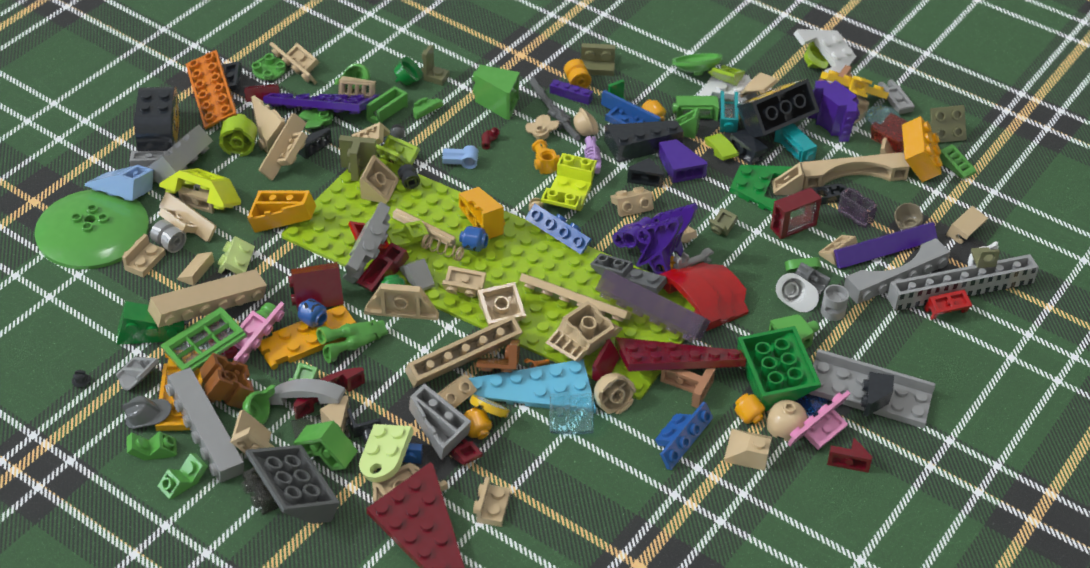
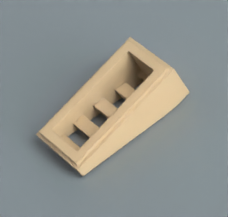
(357, 82)

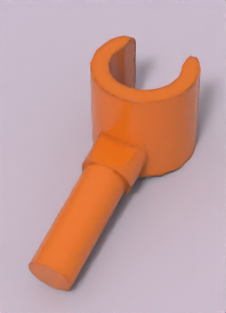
(536, 363)

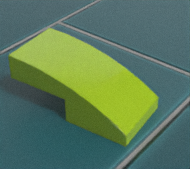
(722, 146)
(408, 235)

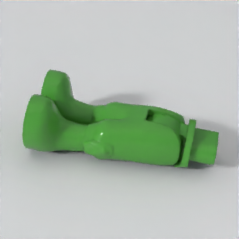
(356, 336)

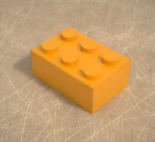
(921, 149)

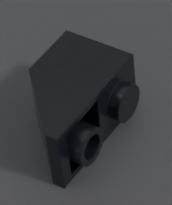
(878, 392)

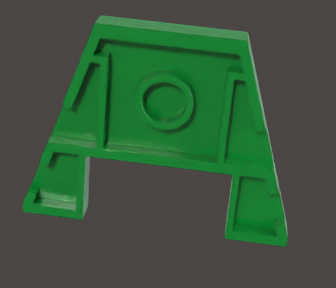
(753, 183)

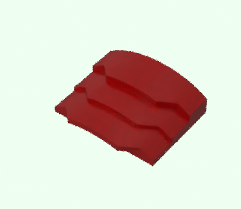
(710, 290)

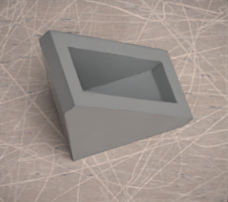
(418, 274)

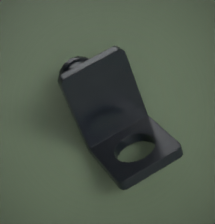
(362, 429)

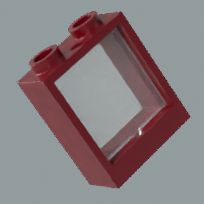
(795, 213)

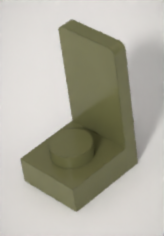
(431, 73)

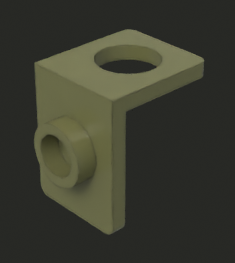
(984, 257)

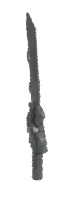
(554, 111)

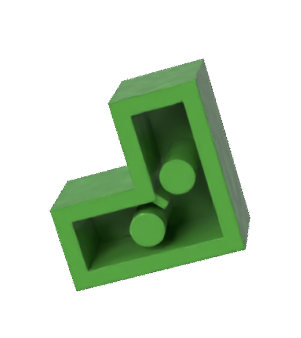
(329, 443)

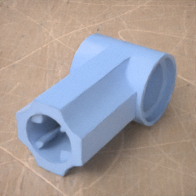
(466, 157)

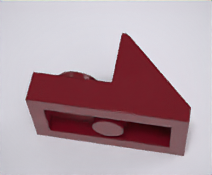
(855, 458)

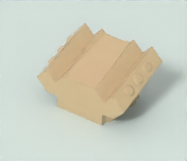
(582, 332)

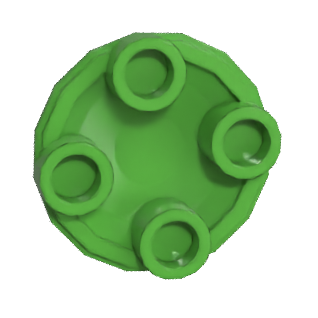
(268, 67)

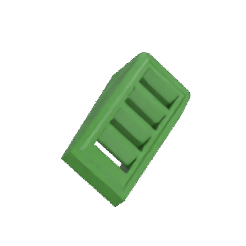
(952, 157)

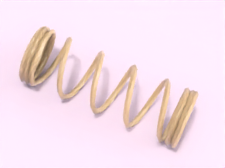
(457, 258)

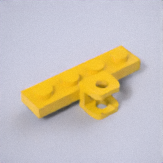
(856, 84)

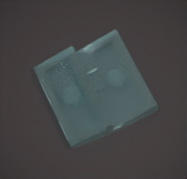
(571, 413)

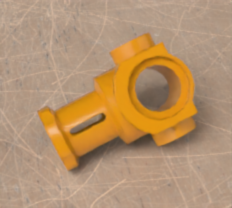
(546, 158)

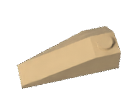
(268, 123)

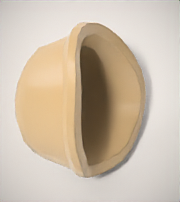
(585, 123)

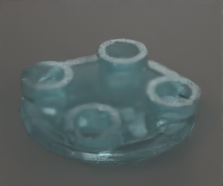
(879, 113)

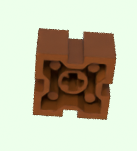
(226, 380)

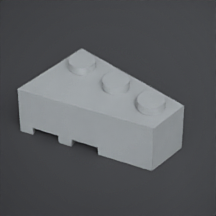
(439, 420)

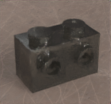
(259, 493)

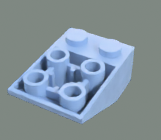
(125, 182)

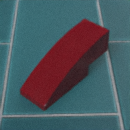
(383, 266)

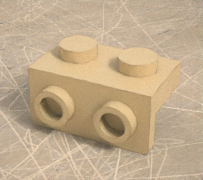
(633, 201)
(464, 281)

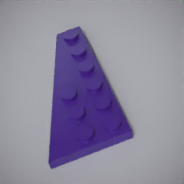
(323, 102)

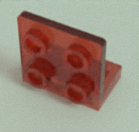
(890, 129)

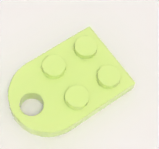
(385, 450)

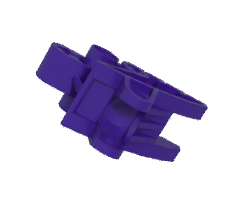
(657, 236)

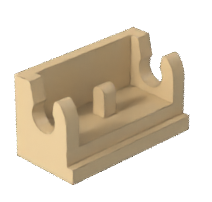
(966, 224)

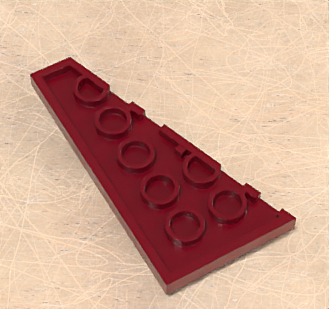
(655, 355)

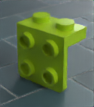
(398, 151)

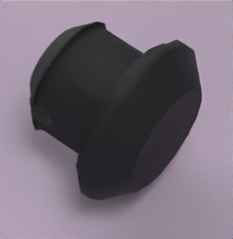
(80, 378)

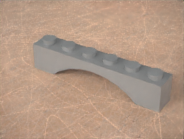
(868, 284)

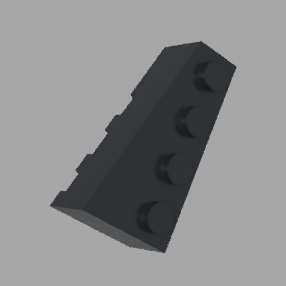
(640, 139)

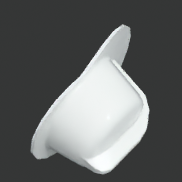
(797, 292)

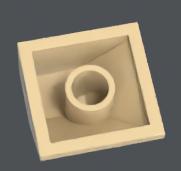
(748, 449)

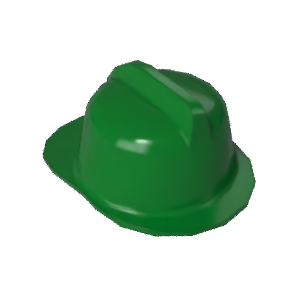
(407, 71)

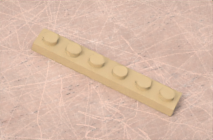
(567, 295)

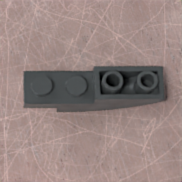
(625, 269)

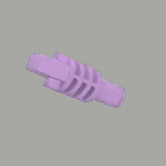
(593, 152)

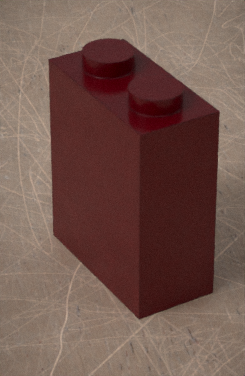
(317, 283)

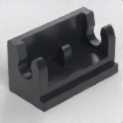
(748, 147)

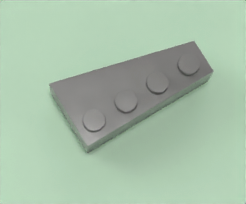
(181, 154)

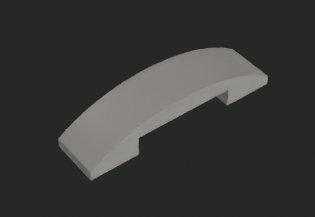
(300, 388)

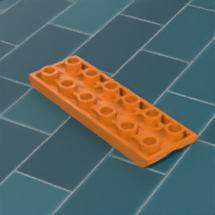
(211, 89)

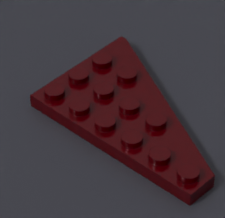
(419, 521)

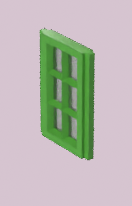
(207, 336)

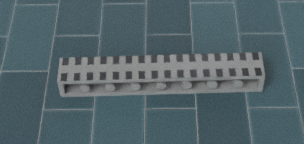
(1007, 274)

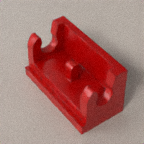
(947, 303)

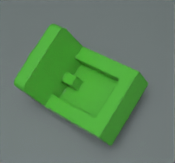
(305, 372)

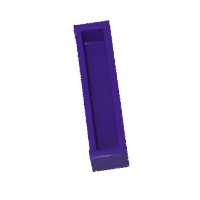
(571, 92)

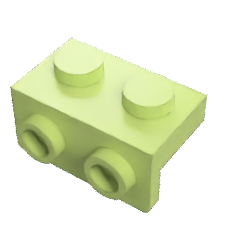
(236, 256)

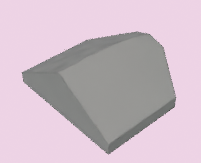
(135, 371)

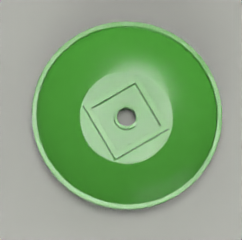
(75, 243)

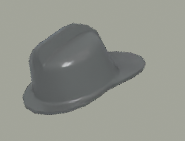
(145, 412)

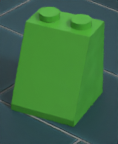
(496, 89)

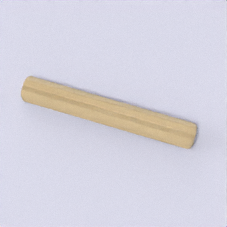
(437, 233)

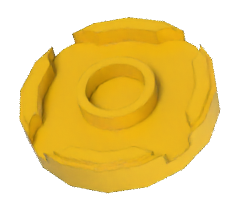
(489, 406)

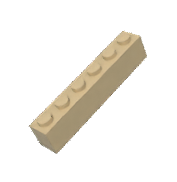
(206, 298)
(463, 351)

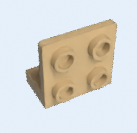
(250, 433)

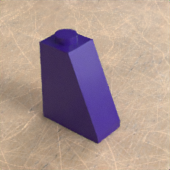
(681, 162)

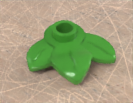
(316, 118)

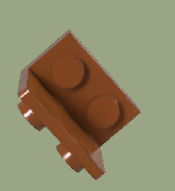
(506, 364)

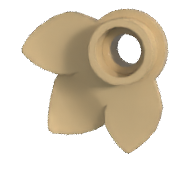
(542, 127)

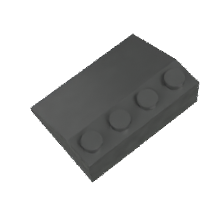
(295, 482)

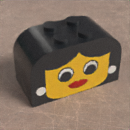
(778, 108)
(156, 118)

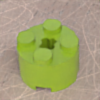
(238, 135)

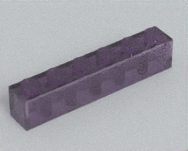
(653, 305)

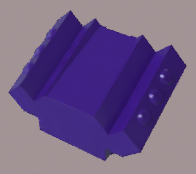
(837, 108)

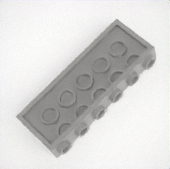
(838, 374)

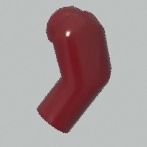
(489, 136)

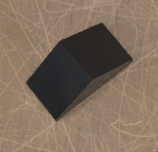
(646, 173)

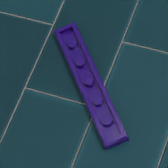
(885, 245)

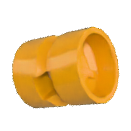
(577, 73)

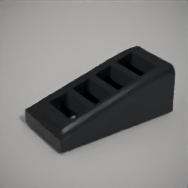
(312, 146)

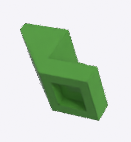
(157, 447)
(178, 481)

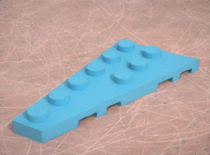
(534, 384)

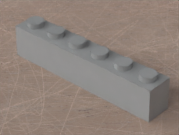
(204, 424)

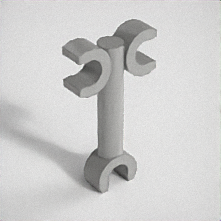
(684, 260)

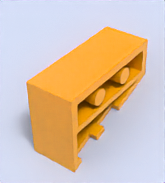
(280, 209)
(483, 211)

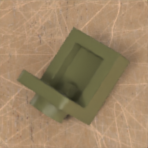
(723, 222)

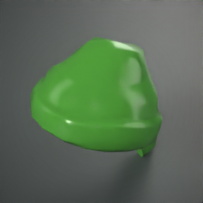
(355, 71)
(258, 404)

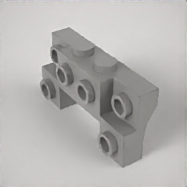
(367, 243)

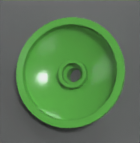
(697, 62)

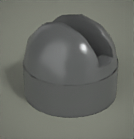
(397, 131)

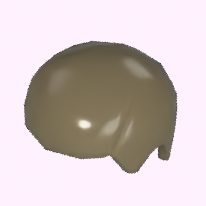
(908, 216)

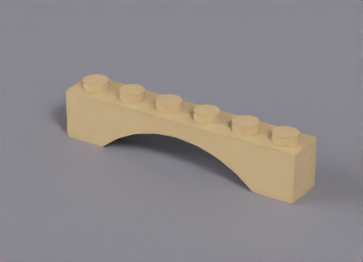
(885, 166)

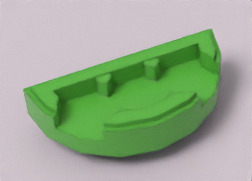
(425, 106)

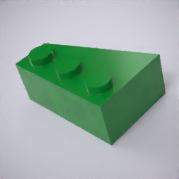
(139, 327)

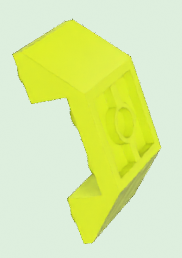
(571, 183)
(220, 188)

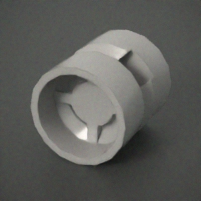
(168, 236)
(834, 302)

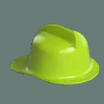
(814, 57)

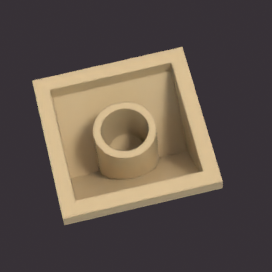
(377, 181)

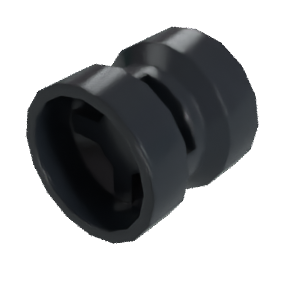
(408, 176)

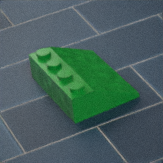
(778, 366)

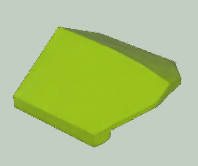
(727, 74)

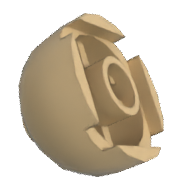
(614, 393)
(784, 418)

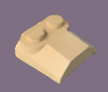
(501, 303)

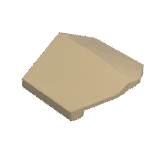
(759, 83)

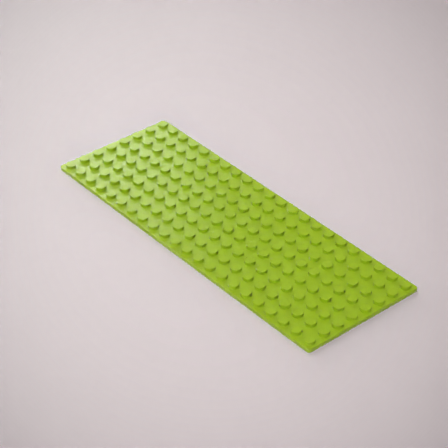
(518, 251)

